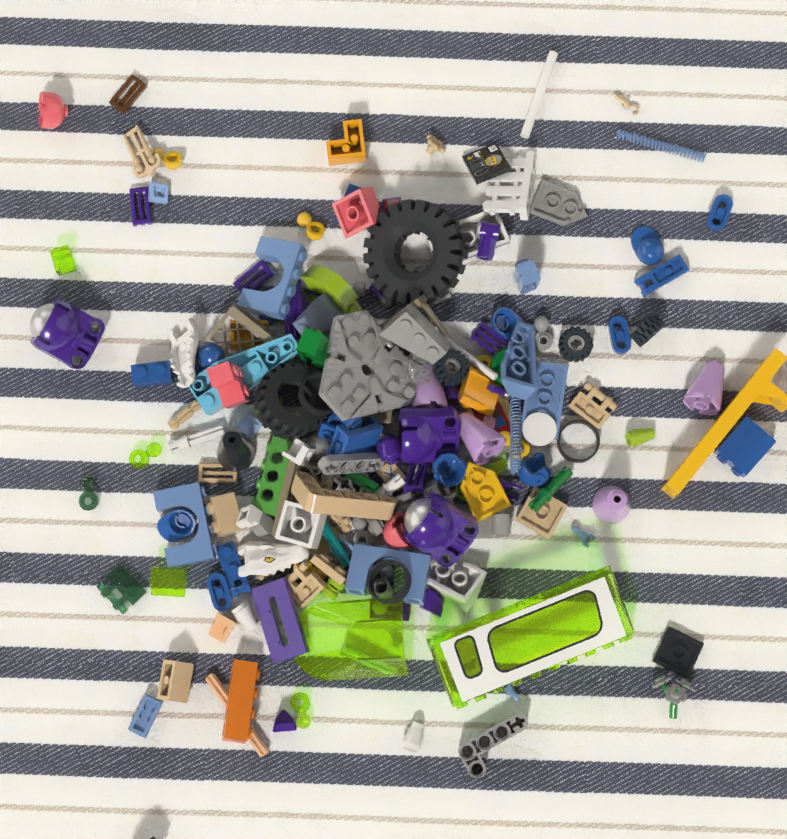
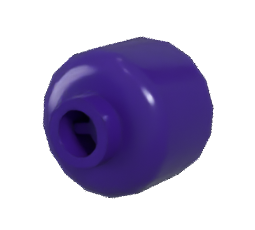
(389, 449)

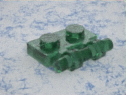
(126, 585)

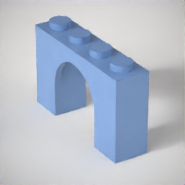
(276, 301)
(200, 547)
(365, 557)

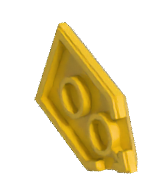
(483, 492)

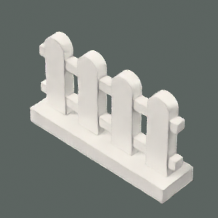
(523, 192)

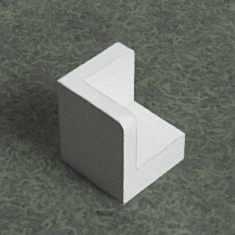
(299, 452)

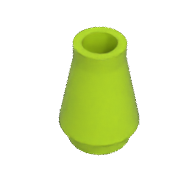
(639, 436)

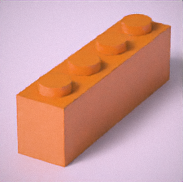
(240, 701)

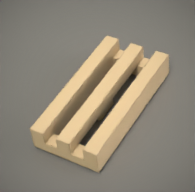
(219, 473)

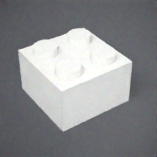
(300, 526)

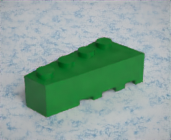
(313, 349)

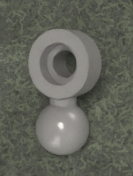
(541, 324)
(360, 524)
(375, 527)

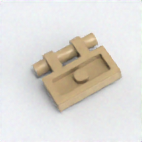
(589, 409)
(308, 588)

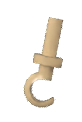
(626, 103)

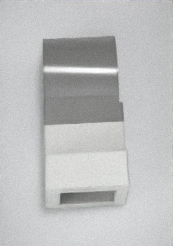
(255, 520)

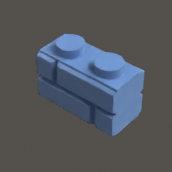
(526, 276)

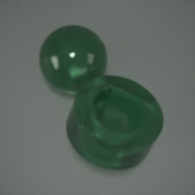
(87, 483)

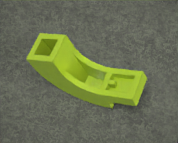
(325, 280)

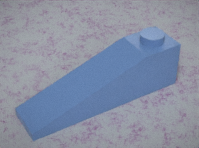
(519, 362)

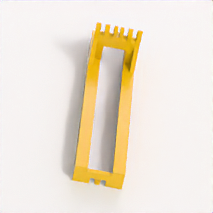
(757, 390)

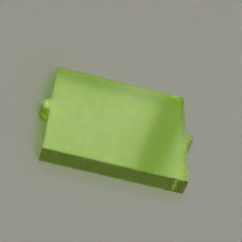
(168, 581)

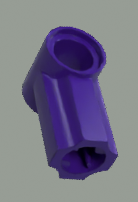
(488, 236)

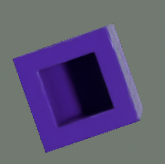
(432, 604)

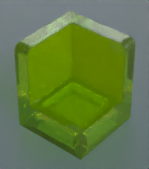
(63, 260)

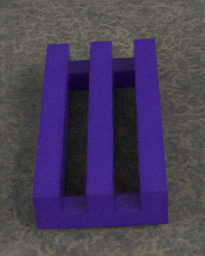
(142, 221)
(260, 264)
(479, 331)
(413, 488)

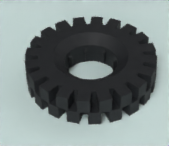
(385, 247)

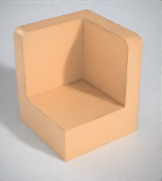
(221, 628)

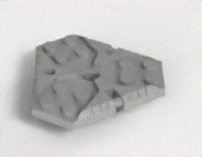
(364, 369)

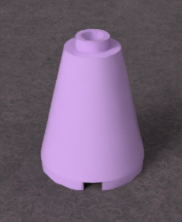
(707, 389)
(430, 395)
(480, 439)
(608, 510)

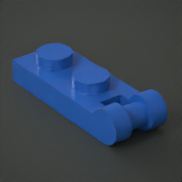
(662, 275)
(230, 563)

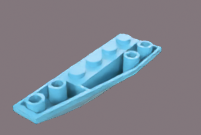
(255, 366)

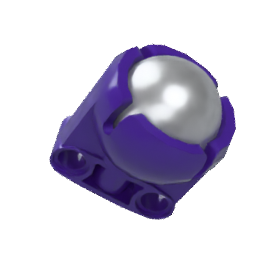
(65, 332)
(439, 528)

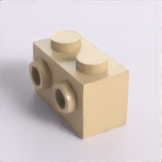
(224, 514)
(175, 681)

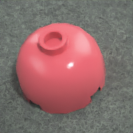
(51, 110)
(393, 532)

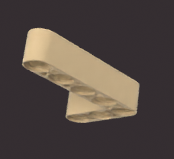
(340, 503)

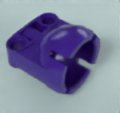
(428, 433)

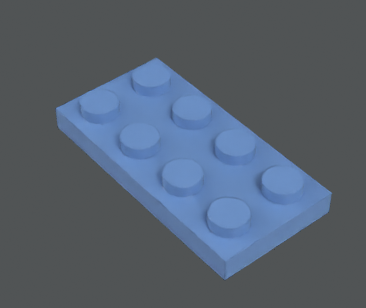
(549, 393)

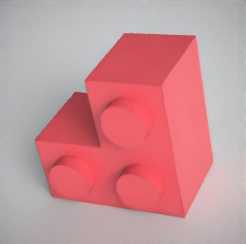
(228, 381)

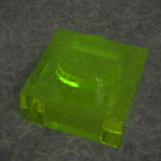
(498, 466)

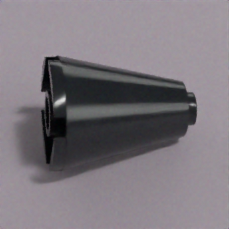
(235, 452)

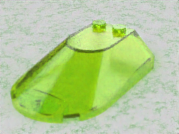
(354, 640)

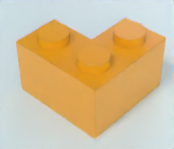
(349, 149)

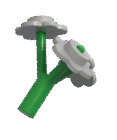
(674, 693)

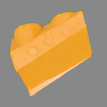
(474, 392)

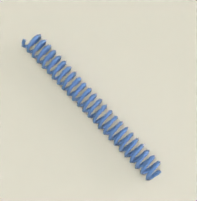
(661, 144)
(512, 435)

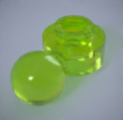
(153, 450)
(303, 720)

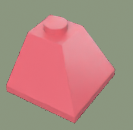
(357, 211)

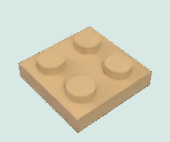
(546, 519)
(326, 564)

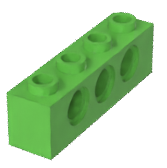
(273, 447)

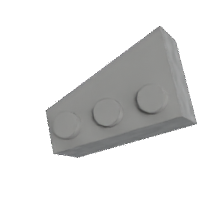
(416, 334)

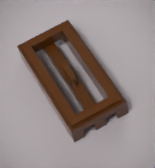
(112, 102)

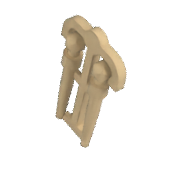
(149, 170)

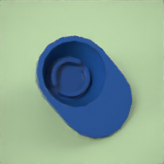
(647, 245)
(504, 321)
(207, 355)
(176, 524)

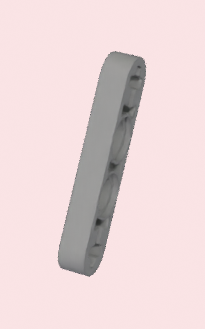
(332, 463)

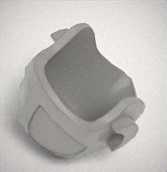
(321, 446)

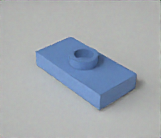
(145, 716)

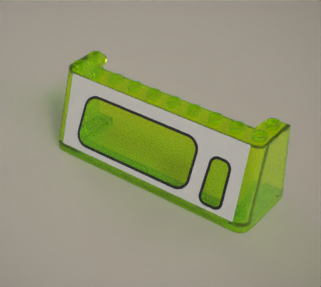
(530, 637)

